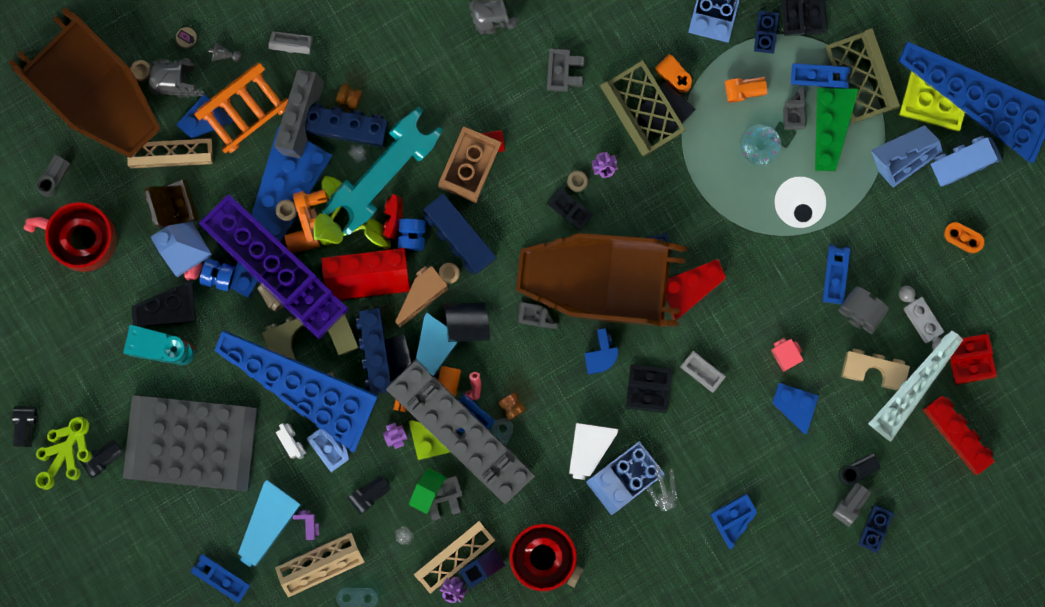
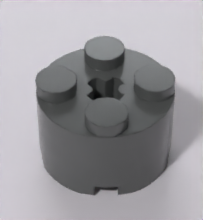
(863, 309)

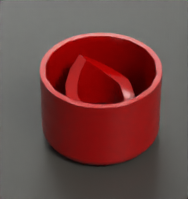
(63, 224)
(543, 579)

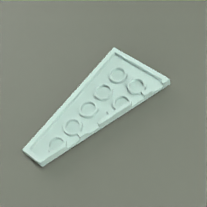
(900, 406)

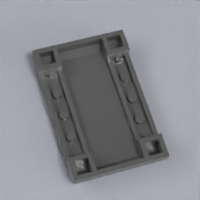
(190, 443)

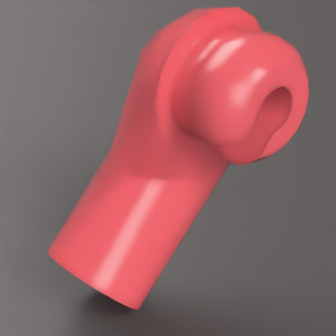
(34, 222)
(194, 272)
(475, 381)

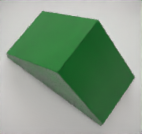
(427, 490)

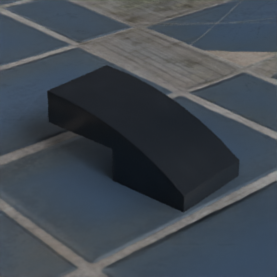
(569, 209)

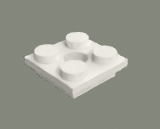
(286, 437)

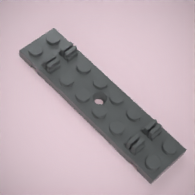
(442, 416)

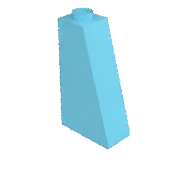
(268, 521)

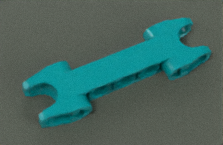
(358, 197)

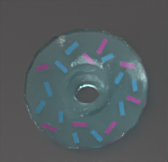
(765, 135)

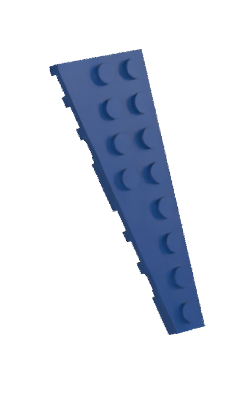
(999, 108)
(280, 180)
(322, 398)

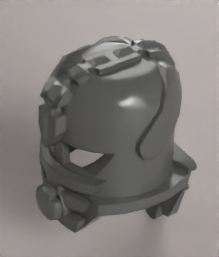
(489, 11)
(170, 78)

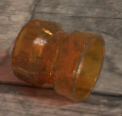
(351, 100)
(509, 402)

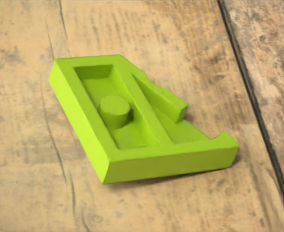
(425, 442)

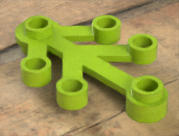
(64, 450)

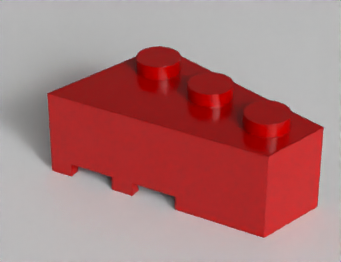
(692, 286)

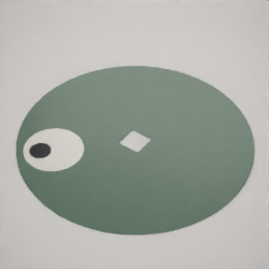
(787, 193)

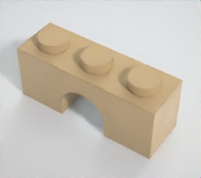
(857, 364)

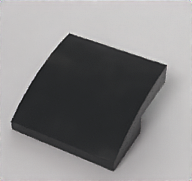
(804, 17)
(679, 104)
(466, 322)
(648, 388)

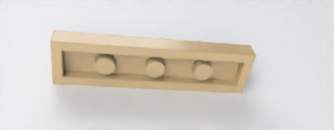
(173, 160)
(320, 568)
(428, 568)

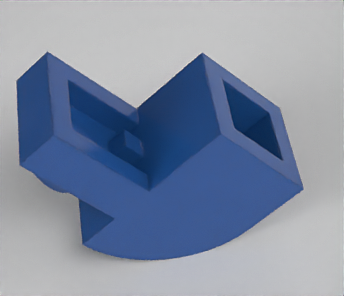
(605, 358)

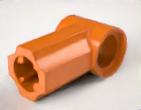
(740, 89)

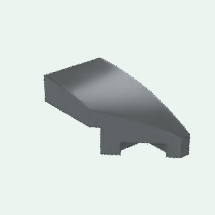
(794, 112)
(535, 316)

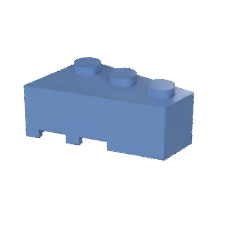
(906, 154)
(965, 160)

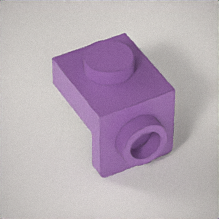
(312, 528)

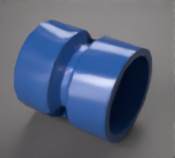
(412, 227)
(224, 275)

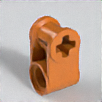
(671, 71)

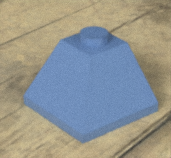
(181, 247)

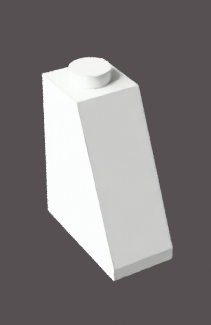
(588, 448)

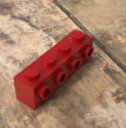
(958, 435)

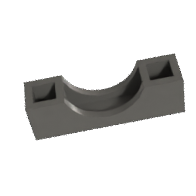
(292, 134)

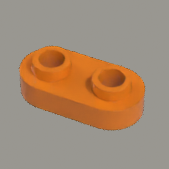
(964, 236)

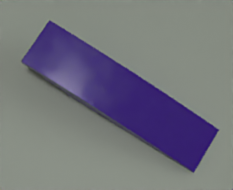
(274, 266)

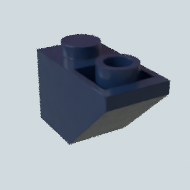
(482, 568)

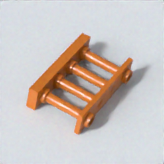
(239, 87)

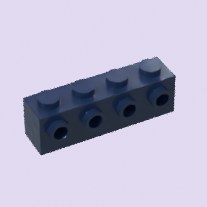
(346, 126)
(459, 235)
(375, 350)

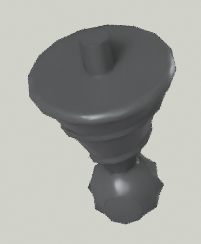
(220, 52)

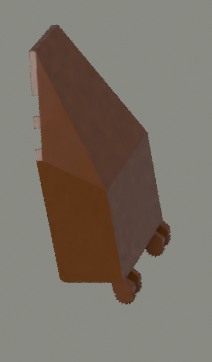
(90, 88)
(601, 277)

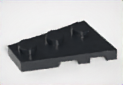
(170, 307)

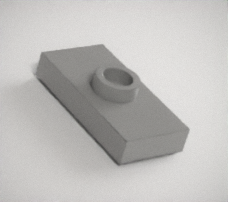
(290, 42)
(703, 371)

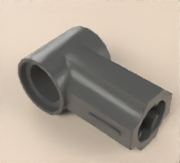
(54, 173)
(849, 508)

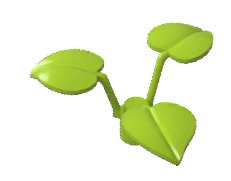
(330, 232)

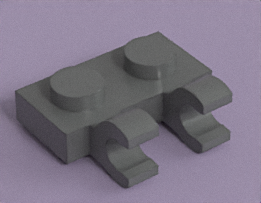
(558, 70)
(449, 492)

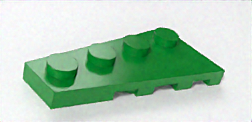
(832, 123)

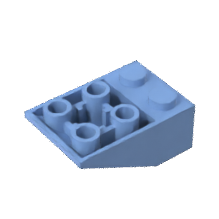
(714, 18)
(624, 478)

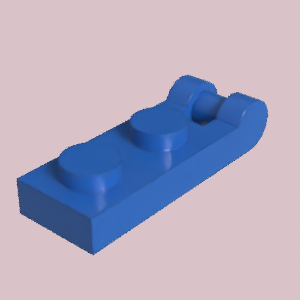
(819, 75)
(836, 275)
(221, 579)

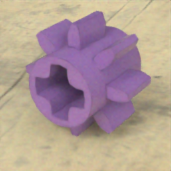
(604, 164)
(395, 435)
(453, 590)

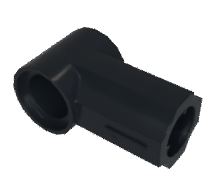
(24, 419)
(102, 458)
(860, 469)
(365, 497)

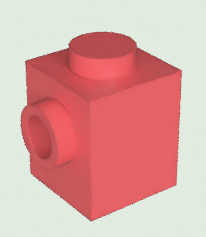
(787, 353)

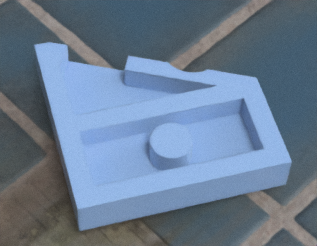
(328, 449)

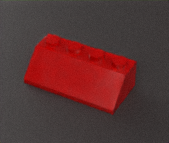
(366, 274)

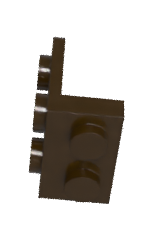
(171, 204)

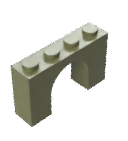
(281, 337)

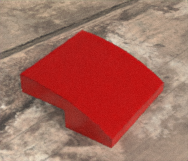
(973, 360)

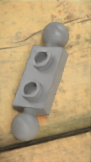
(921, 317)

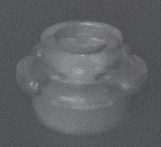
(357, 153)
(404, 535)

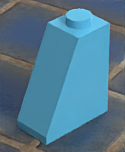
(433, 345)

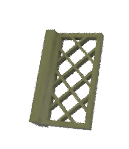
(879, 68)
(628, 119)

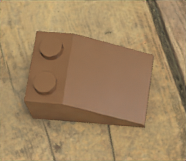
(469, 164)
(424, 291)

